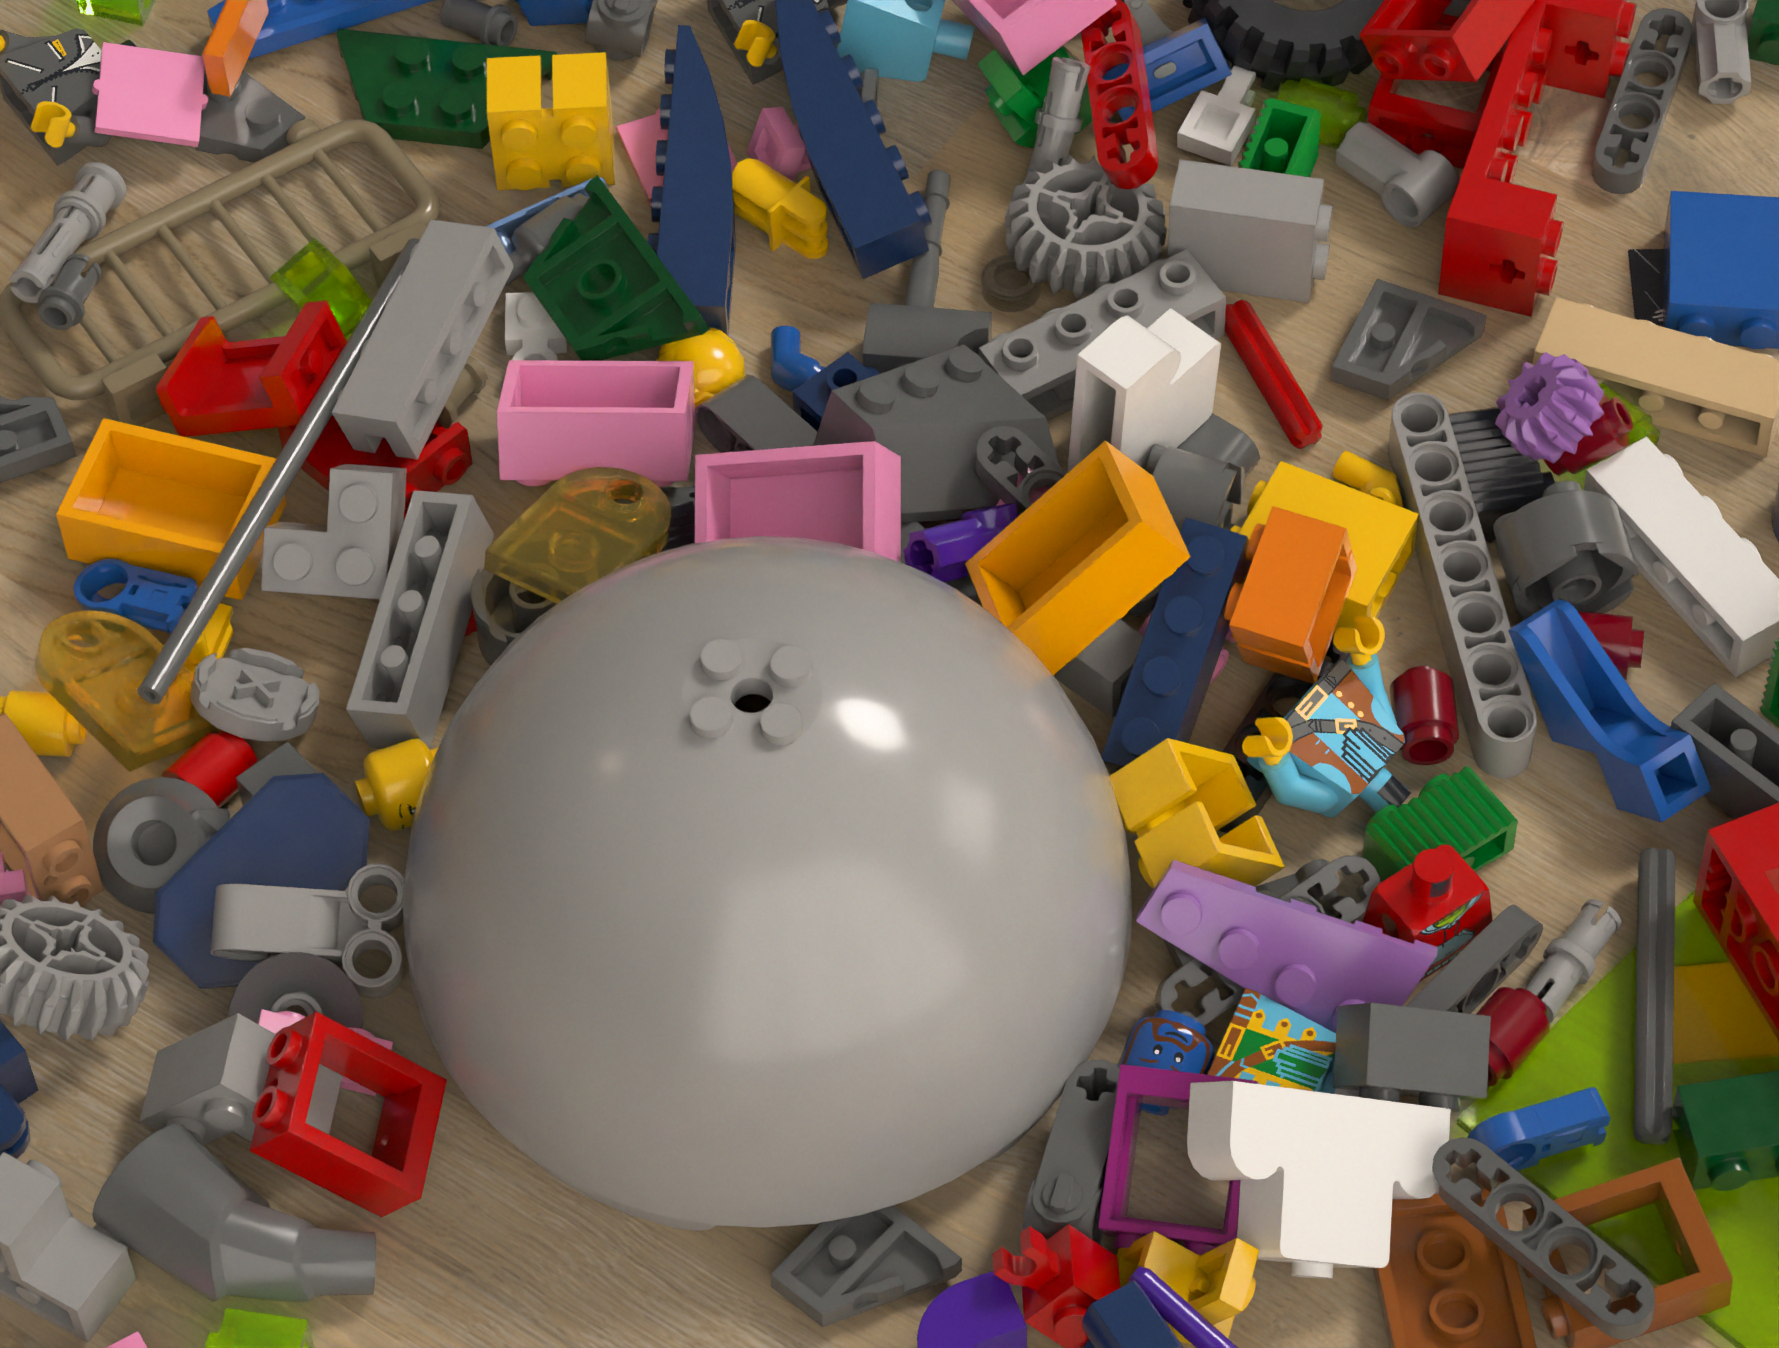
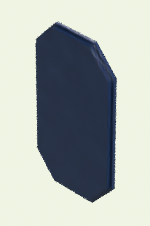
(287, 835)

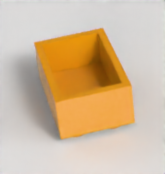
(161, 502)
(1079, 557)

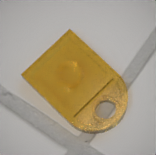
(581, 533)
(103, 682)

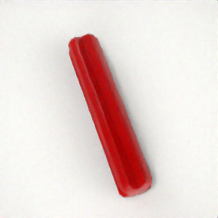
(1272, 375)

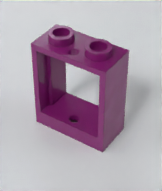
(1160, 1088)

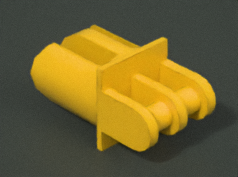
(780, 208)

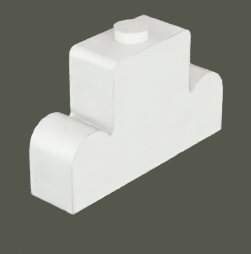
(1143, 387)
(1314, 1168)

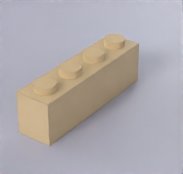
(1672, 375)

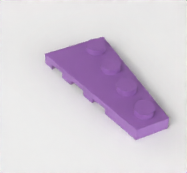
(1282, 946)

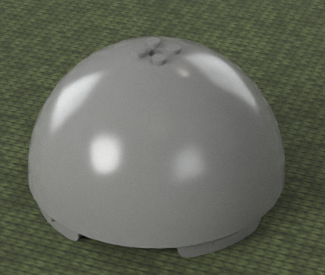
(774, 942)

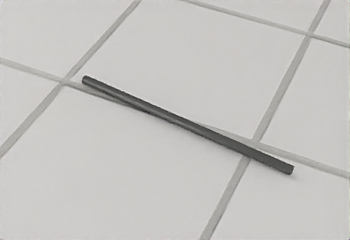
(266, 498)

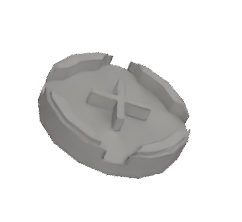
(254, 695)

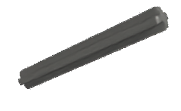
(1654, 997)

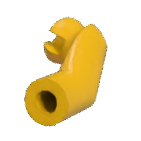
(1368, 477)

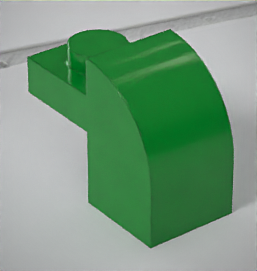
(1018, 96)

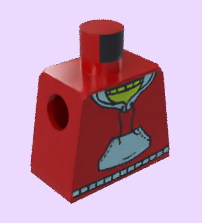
(1432, 902)

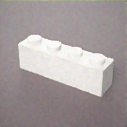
(1692, 555)

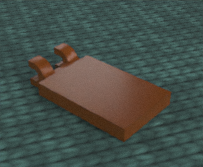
(1449, 1282)

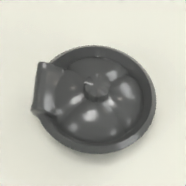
(150, 835)

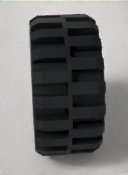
(1289, 42)

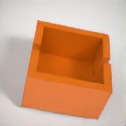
(1291, 594)

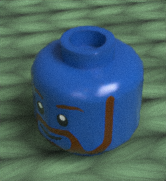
(1168, 1043)

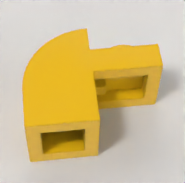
(1213, 1283)

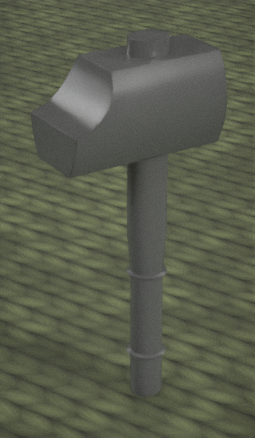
(917, 329)

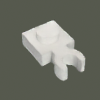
(530, 330)

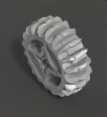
(1082, 228)
(68, 968)

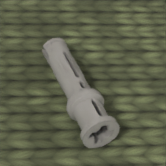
(77, 218)

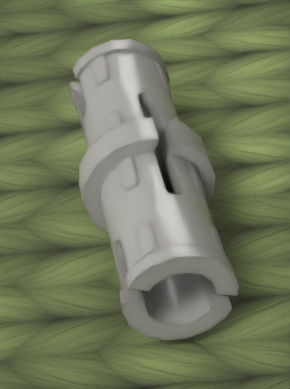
(1059, 113)
(1572, 957)

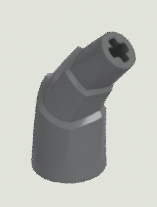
(219, 1234)

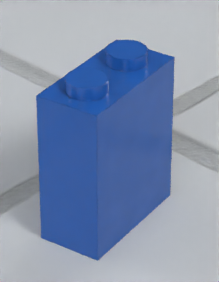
(1722, 268)

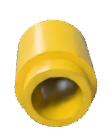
(43, 722)

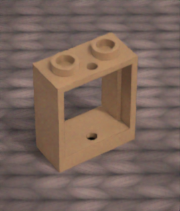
(42, 826)

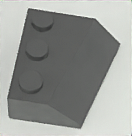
(933, 420)

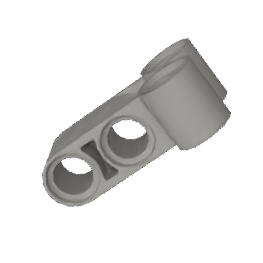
(274, 920)

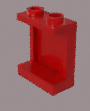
(249, 383)
(439, 464)

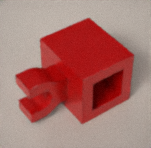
(1059, 1280)

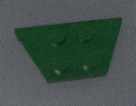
(425, 85)
(609, 284)

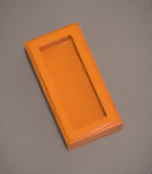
(232, 43)

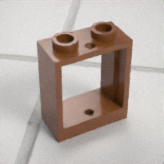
(1707, 1278)

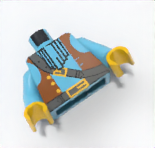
(1335, 734)

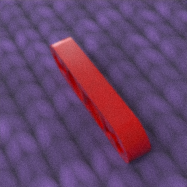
(1112, 95)

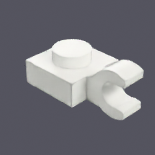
(1220, 123)

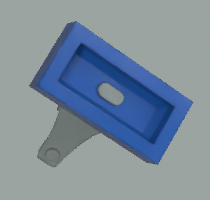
(1174, 60)

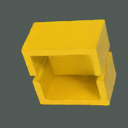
(553, 143)
(1177, 803)

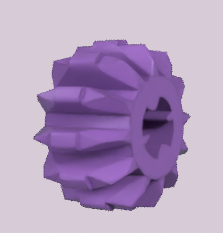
(1549, 407)

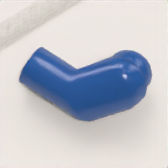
(788, 364)

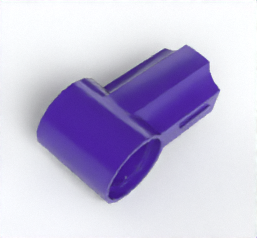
(947, 547)

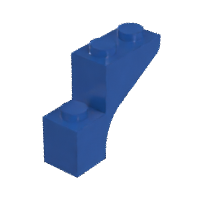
(1593, 709)

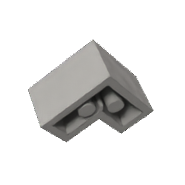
(354, 547)
(216, 1079)
(53, 1260)

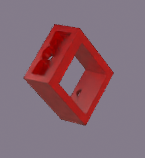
(1408, 49)
(1411, 118)
(406, 1126)

